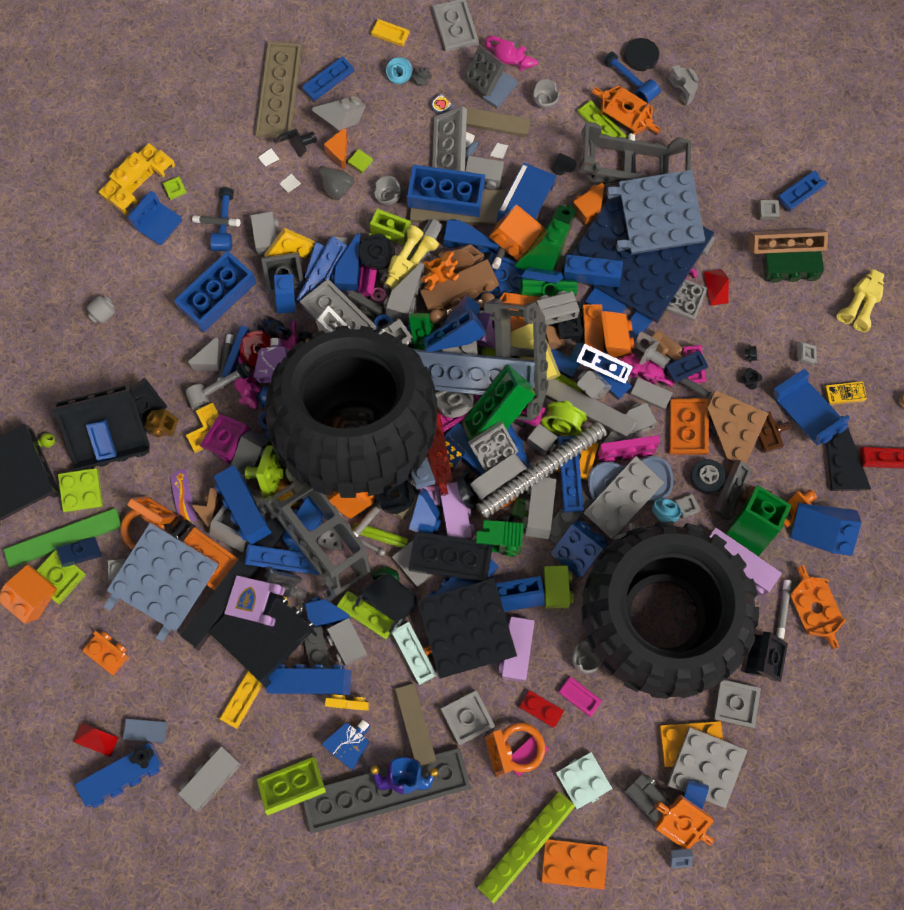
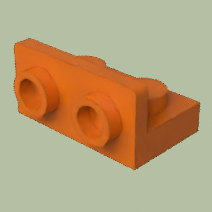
(105, 653)

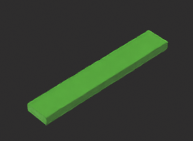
(47, 543)

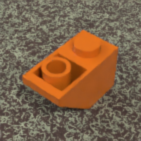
(589, 204)

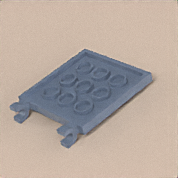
(659, 212)
(162, 578)

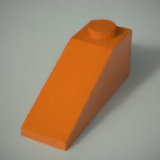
(593, 326)

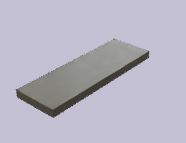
(278, 89)
(490, 206)

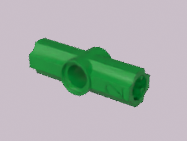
(537, 288)

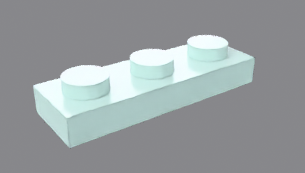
(414, 653)

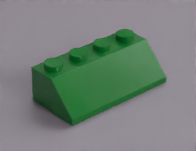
(500, 402)

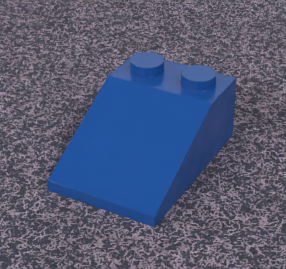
(827, 528)

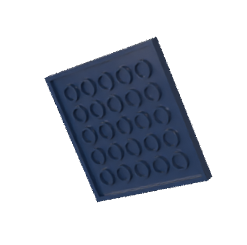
(647, 278)

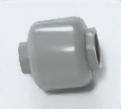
(101, 309)

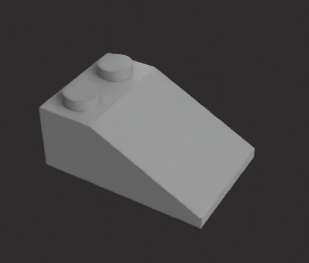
(405, 296)
(224, 528)

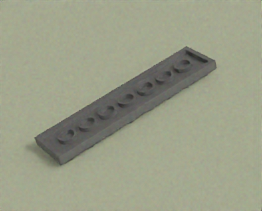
(361, 799)

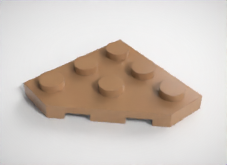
(735, 425)

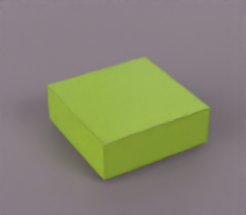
(360, 161)
(174, 188)

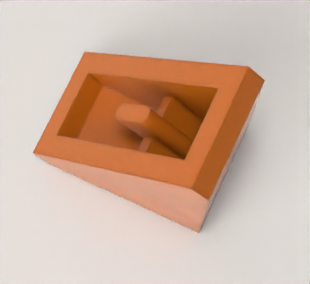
(337, 148)

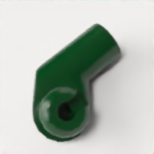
(385, 570)

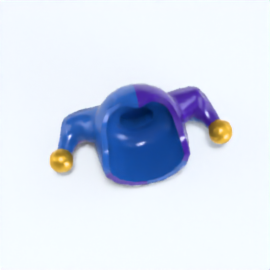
(403, 776)

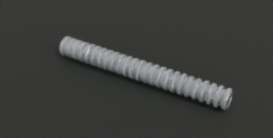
(541, 469)

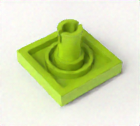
(268, 472)

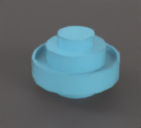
(399, 70)
(666, 510)

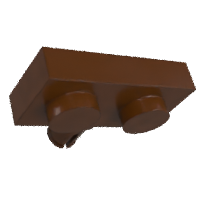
(771, 434)

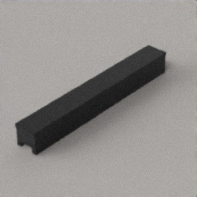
(215, 606)

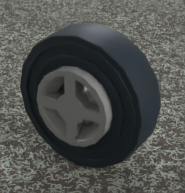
(710, 469)

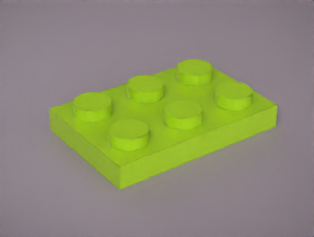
(291, 785)

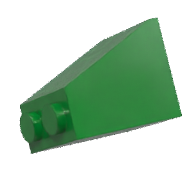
(547, 248)
(759, 520)

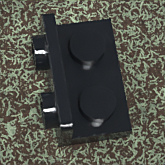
(572, 328)

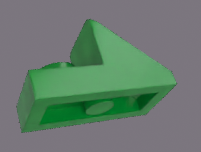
(420, 328)

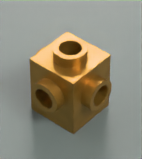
(161, 423)

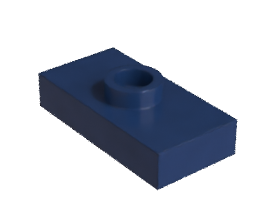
(686, 367)
(78, 552)

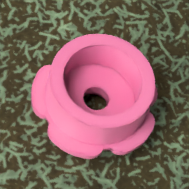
(379, 292)

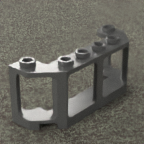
(591, 134)
(504, 348)
(307, 540)

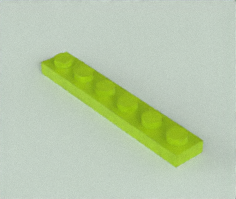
(526, 847)

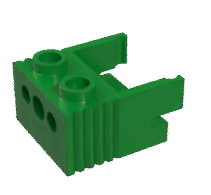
(504, 537)

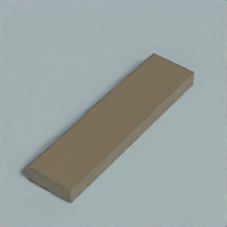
(498, 122)
(415, 724)

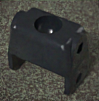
(390, 599)

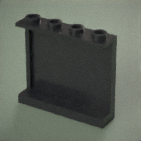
(123, 419)
(23, 472)
(263, 646)

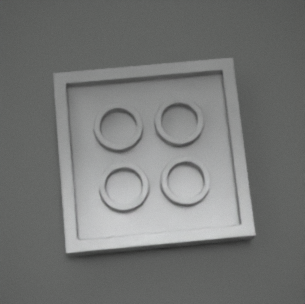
(708, 762)

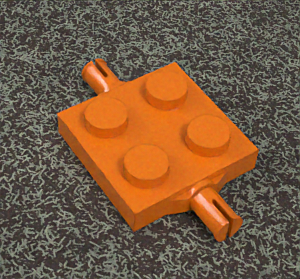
(684, 823)

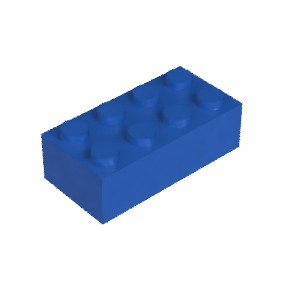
(446, 190)
(215, 291)

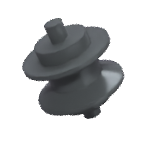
(422, 76)

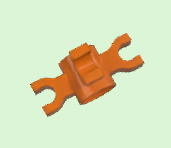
(439, 270)

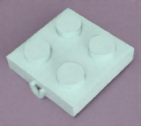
(584, 780)

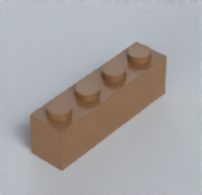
(788, 241)
(471, 282)

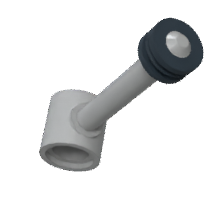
(199, 395)

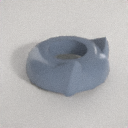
(471, 149)

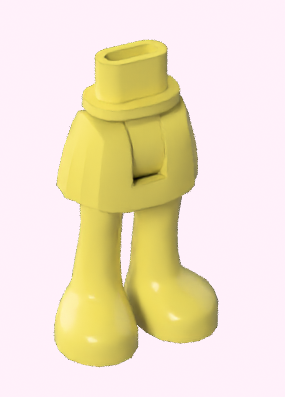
(399, 265)
(867, 289)

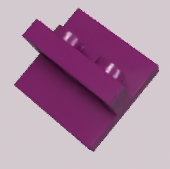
(224, 437)

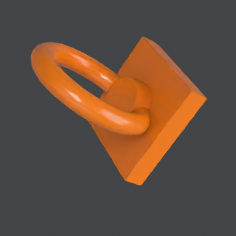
(150, 511)
(501, 752)

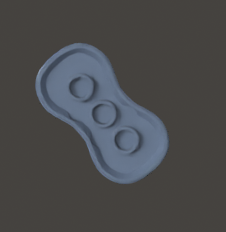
(605, 472)

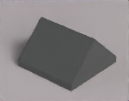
(282, 265)

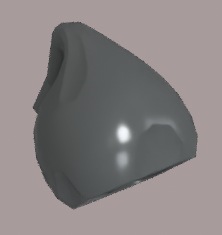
(335, 181)

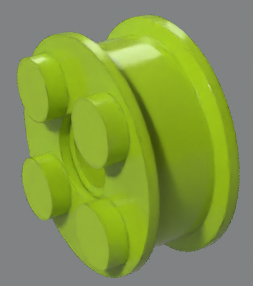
(563, 418)

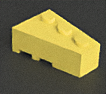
(524, 339)

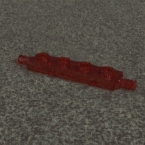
(439, 460)

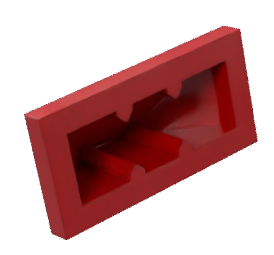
(717, 287)
(96, 739)

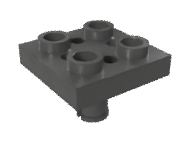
(486, 75)

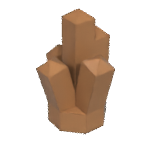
(667, 346)

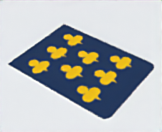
(454, 451)

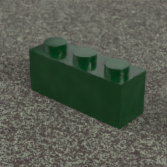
(793, 266)

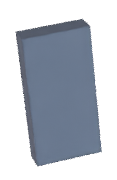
(502, 90)
(145, 731)

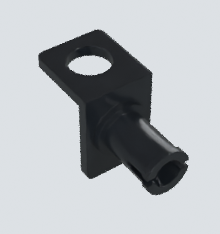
(298, 142)

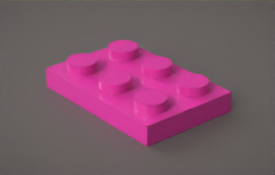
(628, 449)

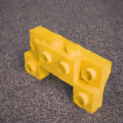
(132, 174)

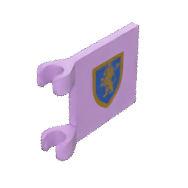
(250, 598)

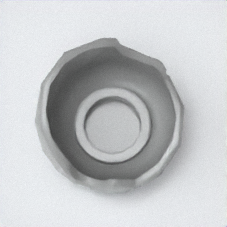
(547, 89)
(388, 187)
(584, 659)

